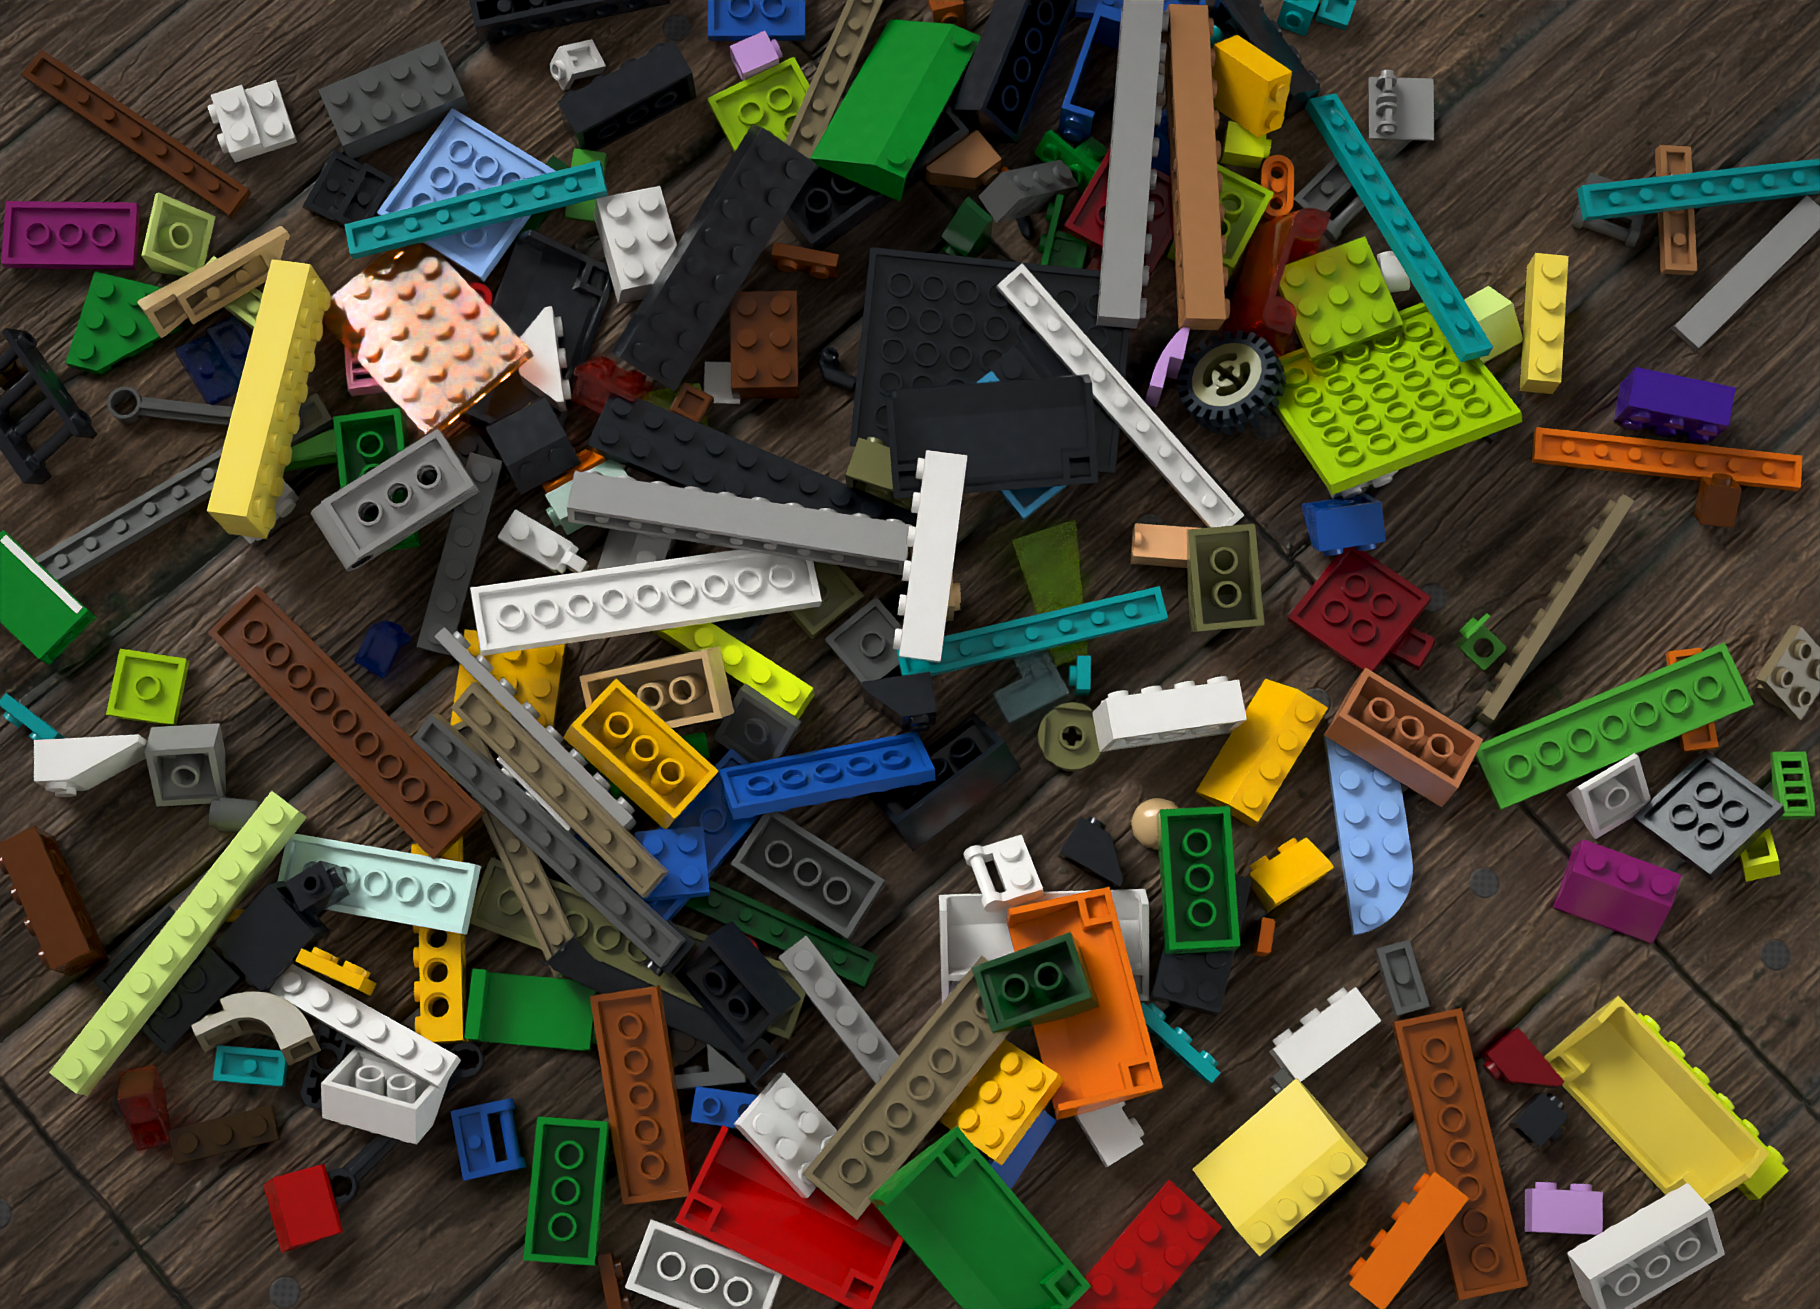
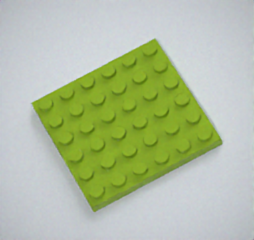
(1389, 402)

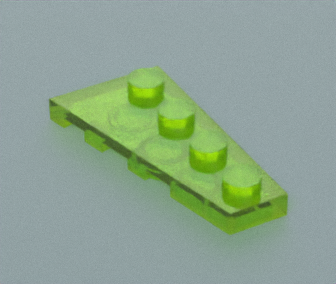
(1053, 577)

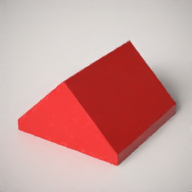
(302, 1207)

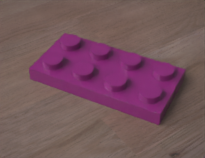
(70, 235)

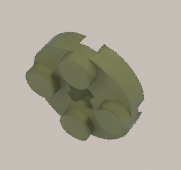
(1056, 750)

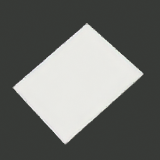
(718, 382)

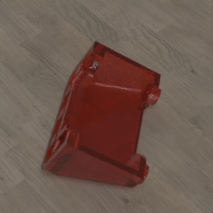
(1254, 299)

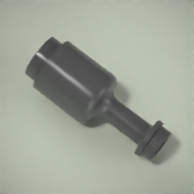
(232, 814)

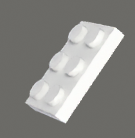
(786, 1131)

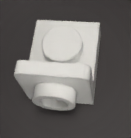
(576, 62)

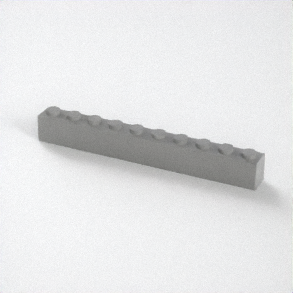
(1130, 163)
(738, 522)

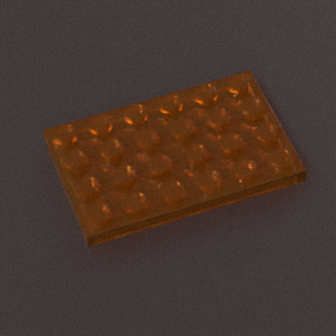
(424, 335)

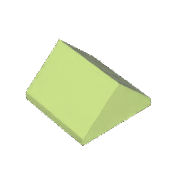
(176, 237)
(1497, 320)

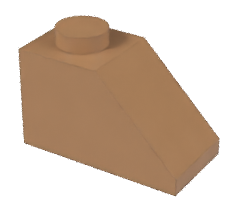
(966, 164)

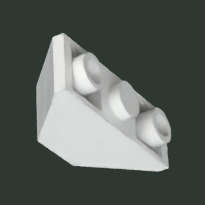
(544, 370)

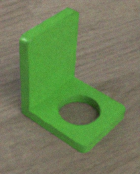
(1474, 631)

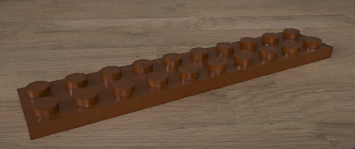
(347, 723)

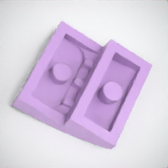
(1167, 365)

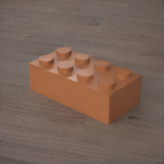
(1404, 737)

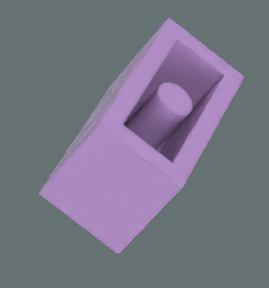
(1563, 1211)

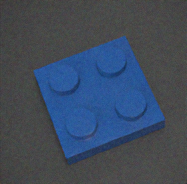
(684, 856)

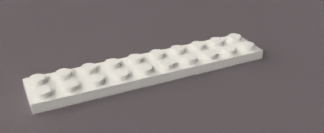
(640, 599)

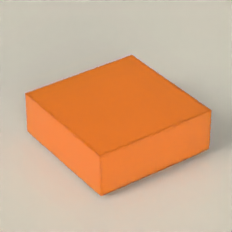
(1264, 937)

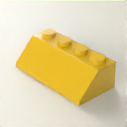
(1261, 751)
(640, 754)

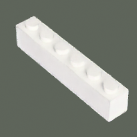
(932, 556)

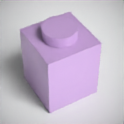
(755, 55)

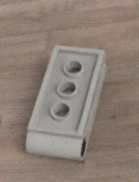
(343, 513)

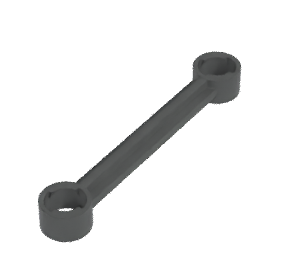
(168, 409)

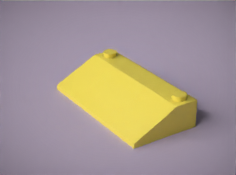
(1654, 1105)

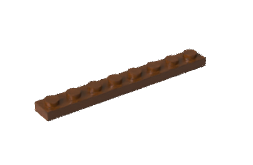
(136, 134)

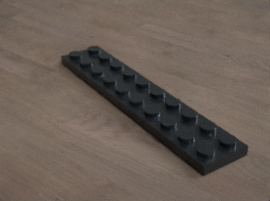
(704, 458)

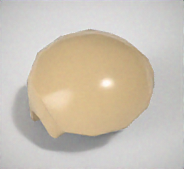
(1145, 822)

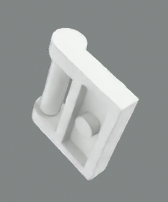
(1014, 869)

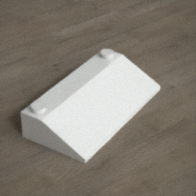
(972, 932)

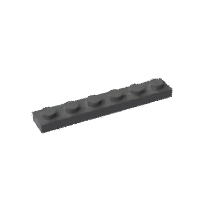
(460, 554)

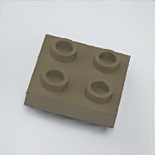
(1792, 673)

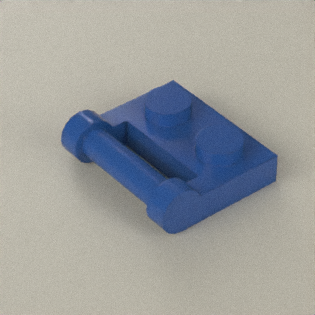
(476, 1140)

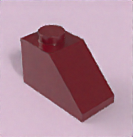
(1519, 1062)

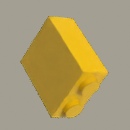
(1250, 86)

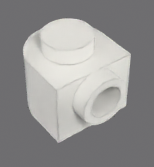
(1393, 272)

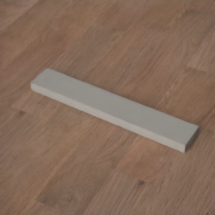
(1749, 274)

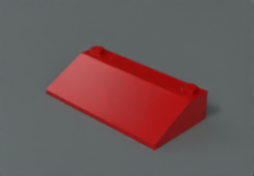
(809, 1240)

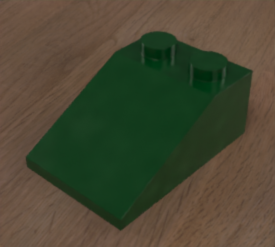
(1035, 985)

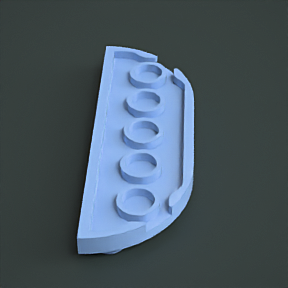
(1370, 838)

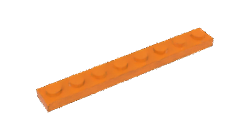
(1665, 458)

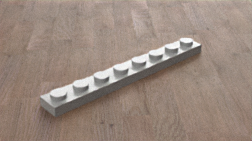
(527, 718)

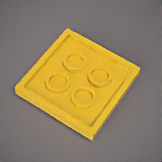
(531, 672)
(1002, 1101)

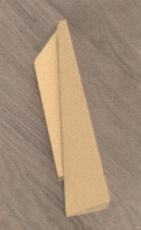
(214, 284)

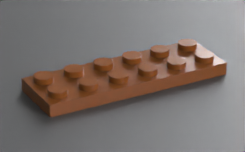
(641, 1095)

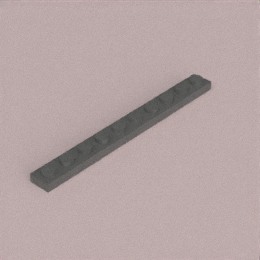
(157, 506)
(549, 839)

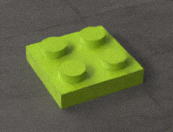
(147, 687)

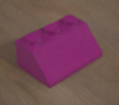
(1616, 891)

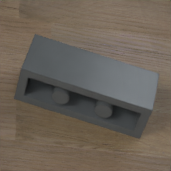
(1027, 190)

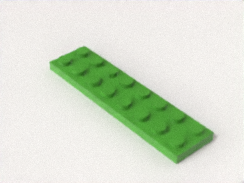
(1612, 726)

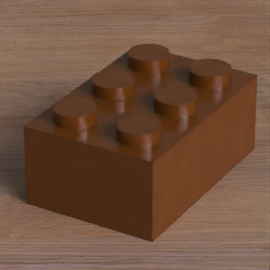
(764, 345)

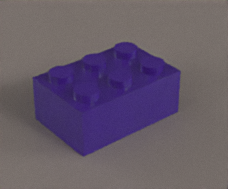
(1674, 405)

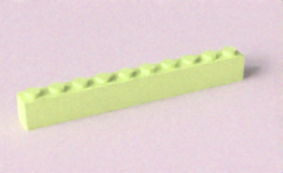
(177, 945)

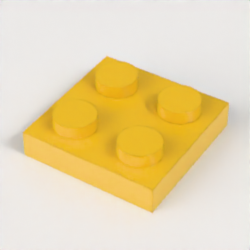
(327, 965)

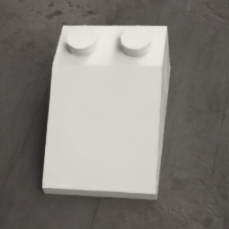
(84, 762)

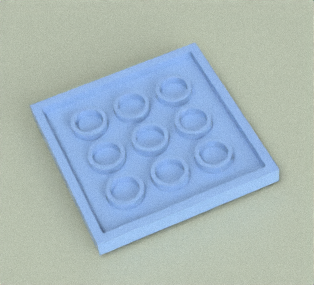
(460, 161)

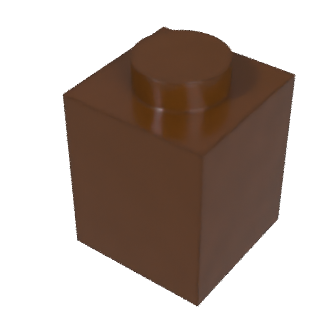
(1717, 500)

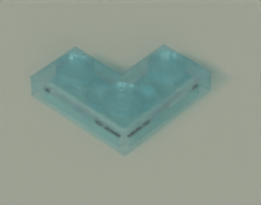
(1037, 688)

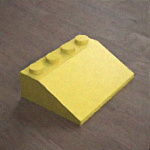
(1279, 1166)

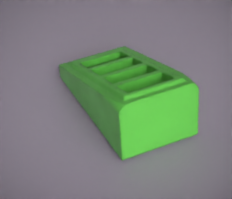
(314, 452)
(1807, 806)

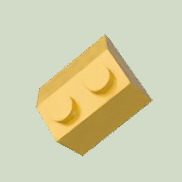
(1288, 872)

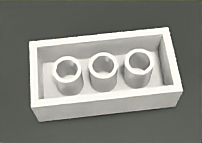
(1169, 714)
(1647, 1251)
(699, 1273)

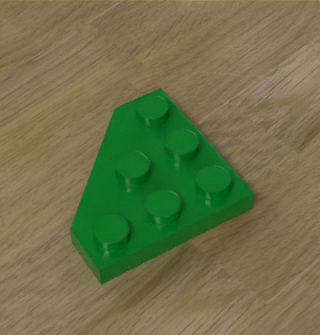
(112, 324)

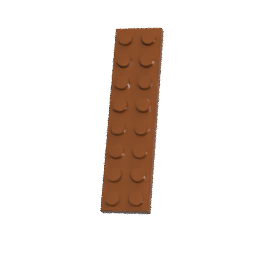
(1461, 1148)

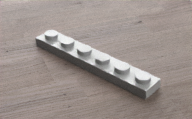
(839, 1008)

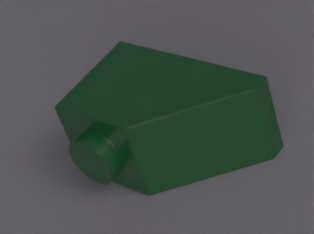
(967, 231)

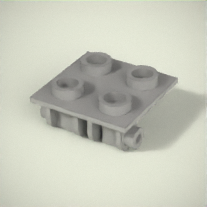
(1400, 107)

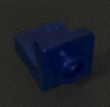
(381, 647)

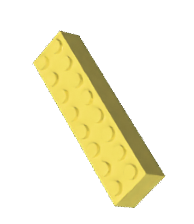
(269, 400)

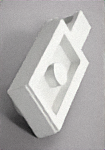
(541, 544)

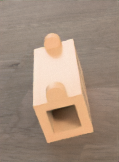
(1159, 545)

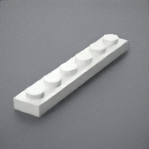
(366, 1026)

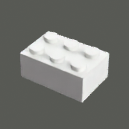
(634, 239)

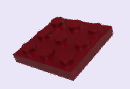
(1089, 214)
(1359, 609)

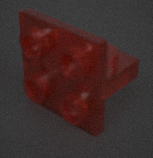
(601, 377)

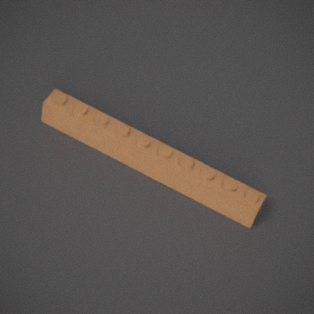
(1194, 169)

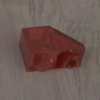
(144, 1107)

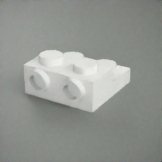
(251, 120)

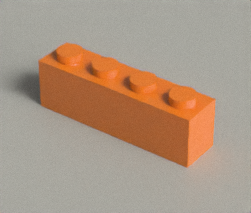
(1408, 1241)

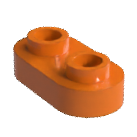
(1282, 187)

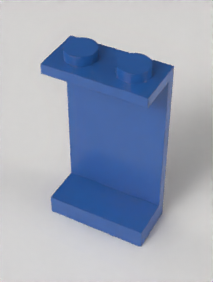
(1104, 29)

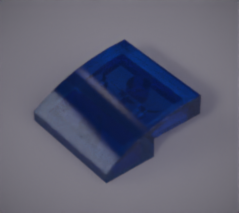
(216, 360)

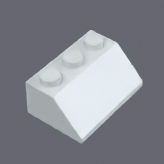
(380, 1097)

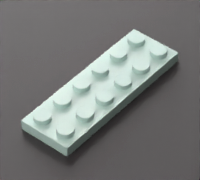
(391, 882)

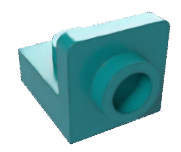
(1297, 15)

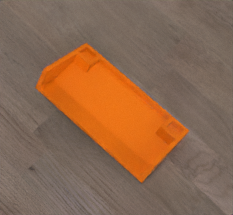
(1104, 1050)

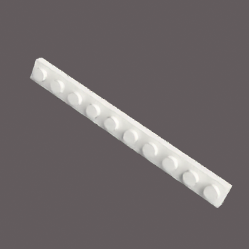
(1119, 399)

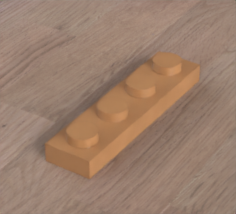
(1676, 227)

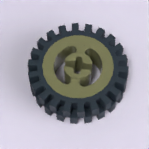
(1217, 401)

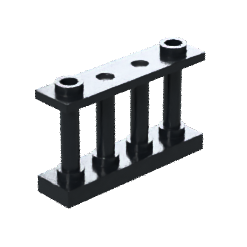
(13, 438)

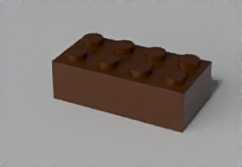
(51, 902)

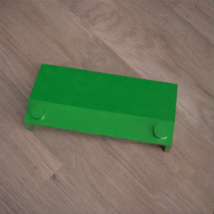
(895, 103)
(976, 1231)

